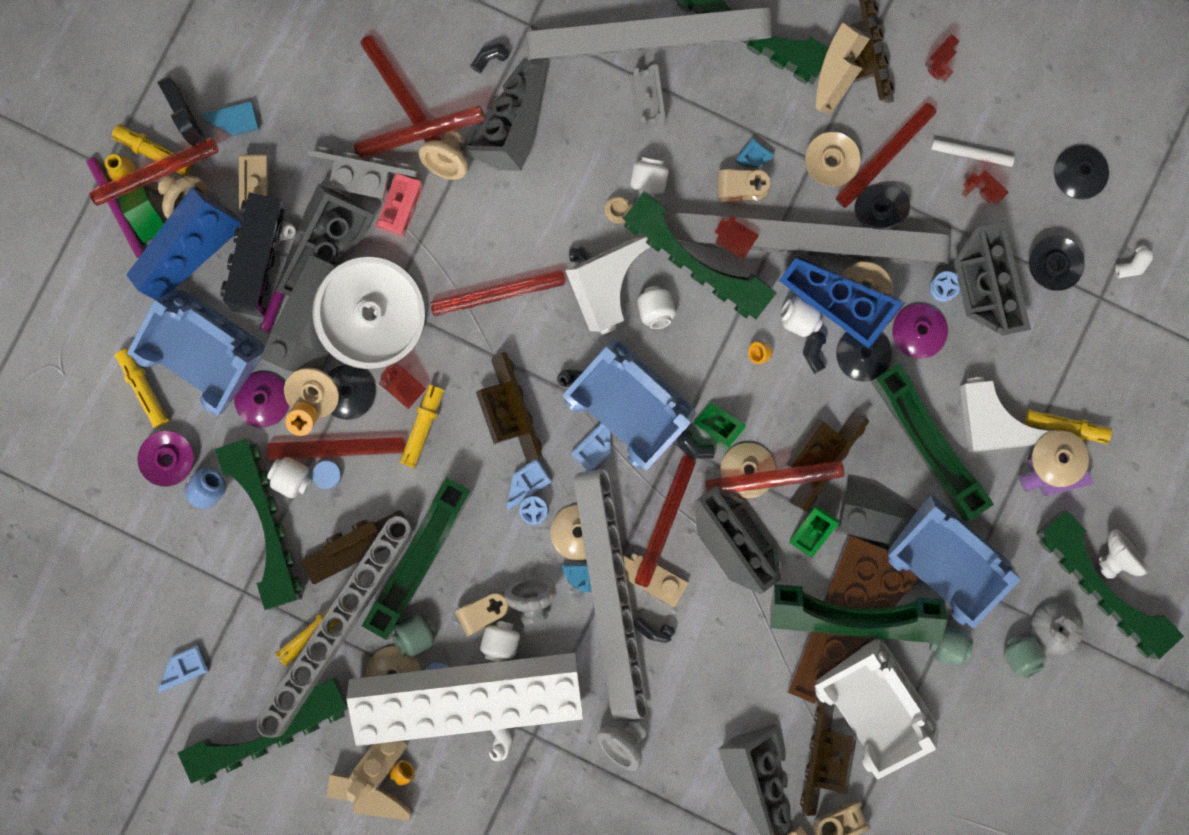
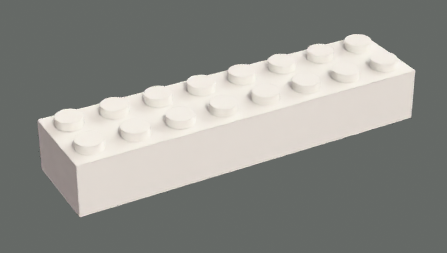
(464, 699)

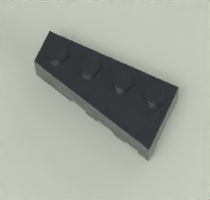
(253, 254)

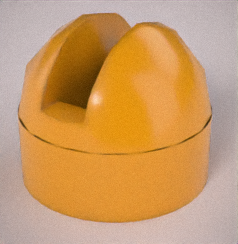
(760, 352)
(402, 772)

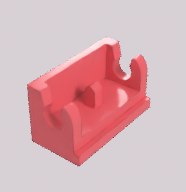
(399, 205)

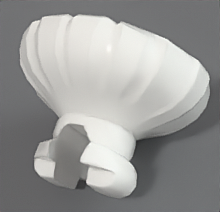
(1121, 557)

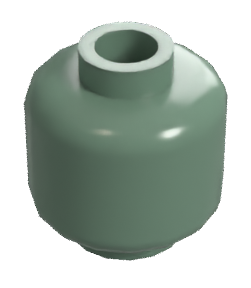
(414, 635)
(954, 648)
(1024, 656)

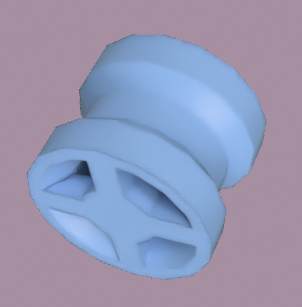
(947, 281)
(531, 507)

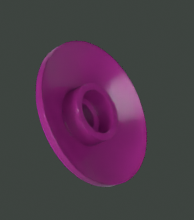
(906, 334)
(271, 410)
(152, 456)

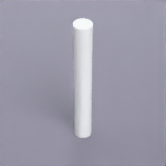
(971, 152)

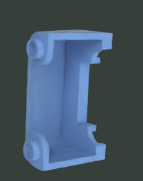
(197, 347)
(631, 403)
(953, 561)

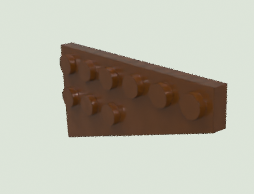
(859, 581)

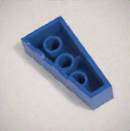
(183, 244)
(848, 303)

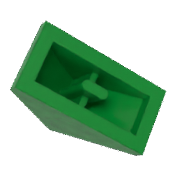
(141, 213)
(719, 425)
(814, 531)

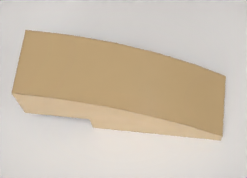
(839, 67)
(378, 803)

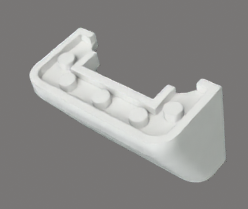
(880, 708)

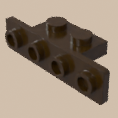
(873, 57)
(506, 410)
(824, 446)
(348, 549)
(829, 762)

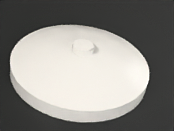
(368, 313)

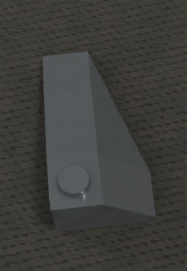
(509, 125)
(326, 231)
(294, 338)
(755, 773)

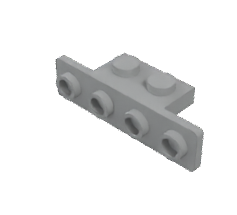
(360, 176)

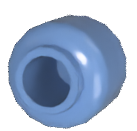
(205, 488)

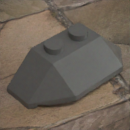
(991, 281)
(737, 540)

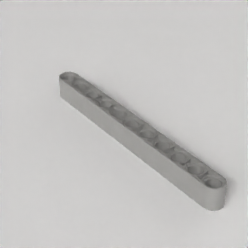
(818, 239)

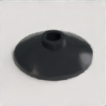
(1072, 181)
(882, 207)
(1069, 260)
(860, 368)
(362, 393)

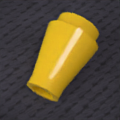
(124, 167)

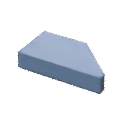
(594, 448)
(526, 483)
(183, 668)

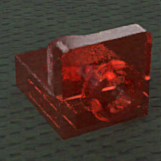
(944, 53)
(989, 187)
(735, 237)
(401, 385)

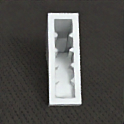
(599, 284)
(987, 421)

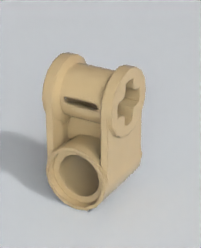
(739, 185)
(479, 613)
(844, 820)

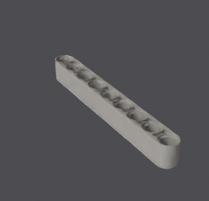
(649, 34)
(610, 595)
(334, 641)

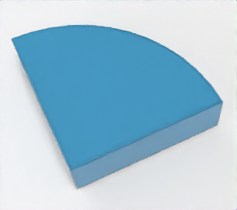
(754, 155)
(578, 576)

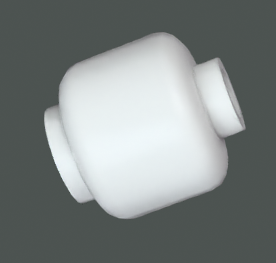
(650, 176)
(656, 307)
(800, 317)
(289, 477)
(500, 642)

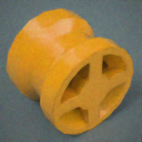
(305, 413)

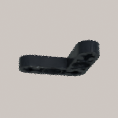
(181, 114)

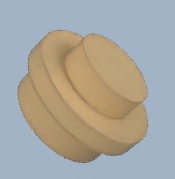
(615, 208)

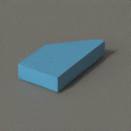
(234, 119)

